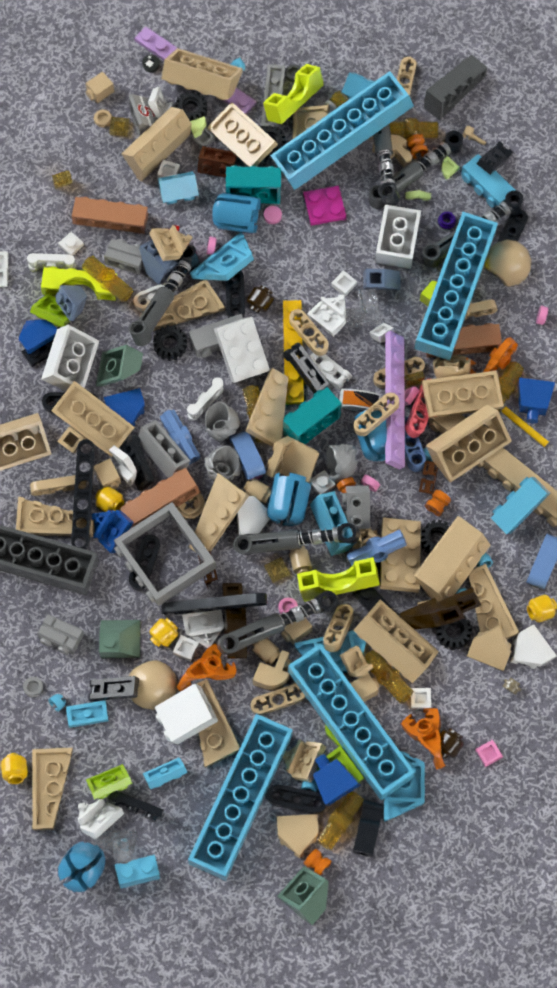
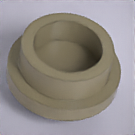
(512, 685)

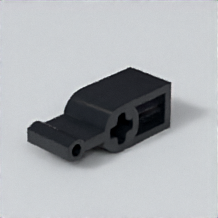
(368, 828)

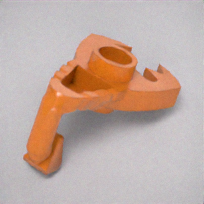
(499, 357)
(207, 667)
(427, 733)

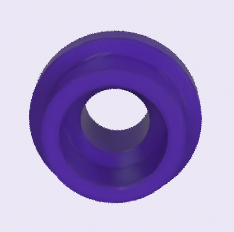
(446, 215)

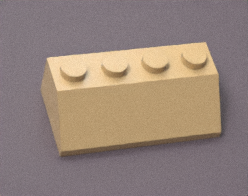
(201, 74)
(157, 142)
(22, 441)
(469, 442)
(452, 560)
(396, 641)

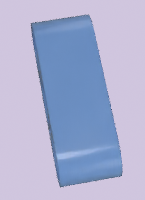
(414, 452)
(249, 457)
(544, 563)

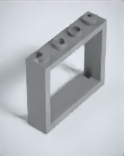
(183, 582)

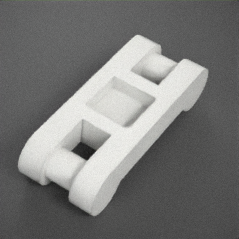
(60, 261)
(330, 369)
(205, 399)

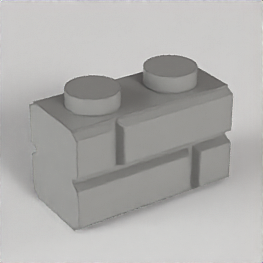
(124, 256)
(60, 634)

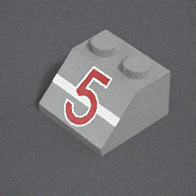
(141, 113)

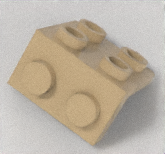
(292, 457)

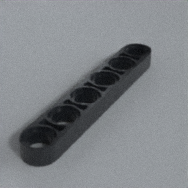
(83, 495)
(214, 603)

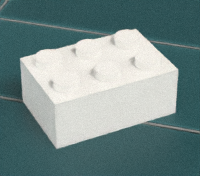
(398, 236)
(241, 349)
(70, 358)

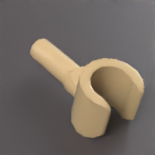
(469, 131)

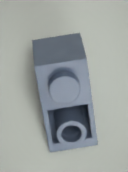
(153, 263)
(381, 279)
(71, 300)

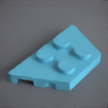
(225, 261)
(350, 641)
(410, 794)

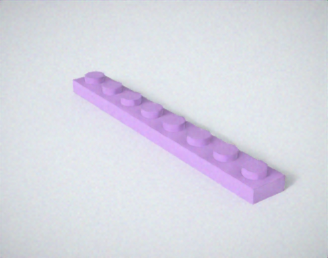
(163, 49)
(395, 384)

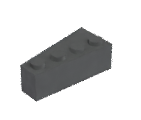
(454, 87)

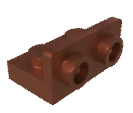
(214, 161)

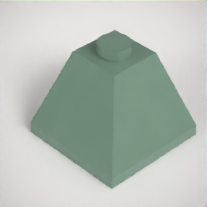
(118, 365)
(119, 639)
(306, 895)

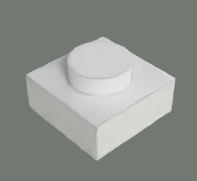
(167, 169)
(71, 244)
(344, 283)
(379, 332)
(322, 483)
(185, 648)
(421, 698)

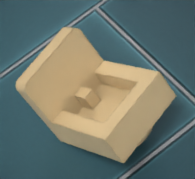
(355, 662)

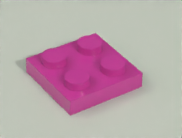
(324, 205)

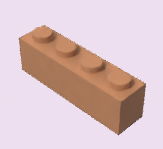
(110, 215)
(477, 339)
(175, 489)

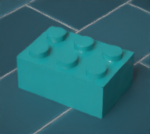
(255, 182)
(312, 416)

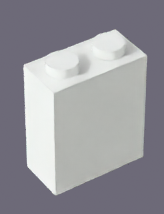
(185, 714)

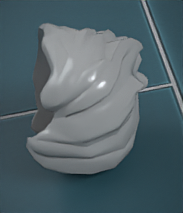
(221, 421)
(223, 461)
(341, 461)

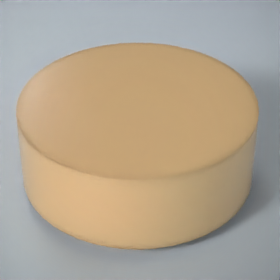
(102, 118)

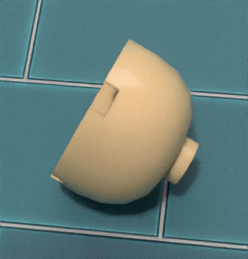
(456, 366)

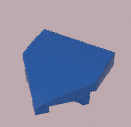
(36, 334)
(127, 404)
(110, 526)

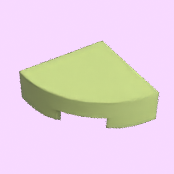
(198, 126)
(449, 167)
(418, 194)

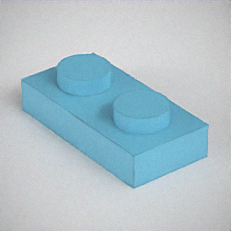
(87, 714)
(165, 773)

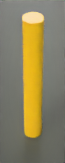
(524, 426)

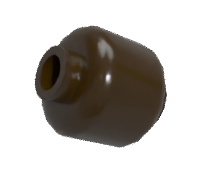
(260, 299)
(450, 743)

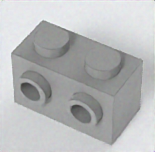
(357, 506)

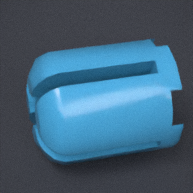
(236, 212)
(374, 443)
(288, 499)
(74, 863)

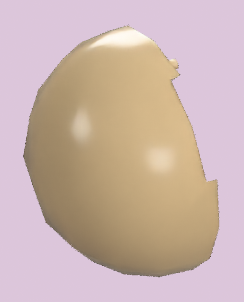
(509, 262)
(156, 684)

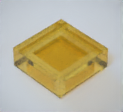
(119, 126)
(62, 179)
(413, 379)
(276, 570)

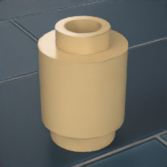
(258, 490)
(300, 560)
(266, 651)

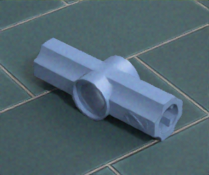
(180, 435)
(378, 547)

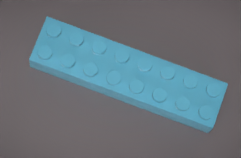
(342, 130)
(456, 286)
(351, 722)
(240, 797)

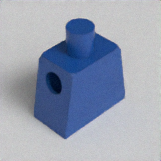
(534, 397)
(333, 780)

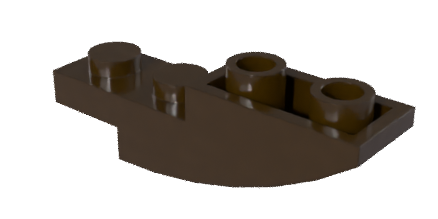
(435, 613)
(234, 619)

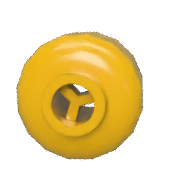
(109, 499)
(541, 608)
(163, 632)
(14, 768)

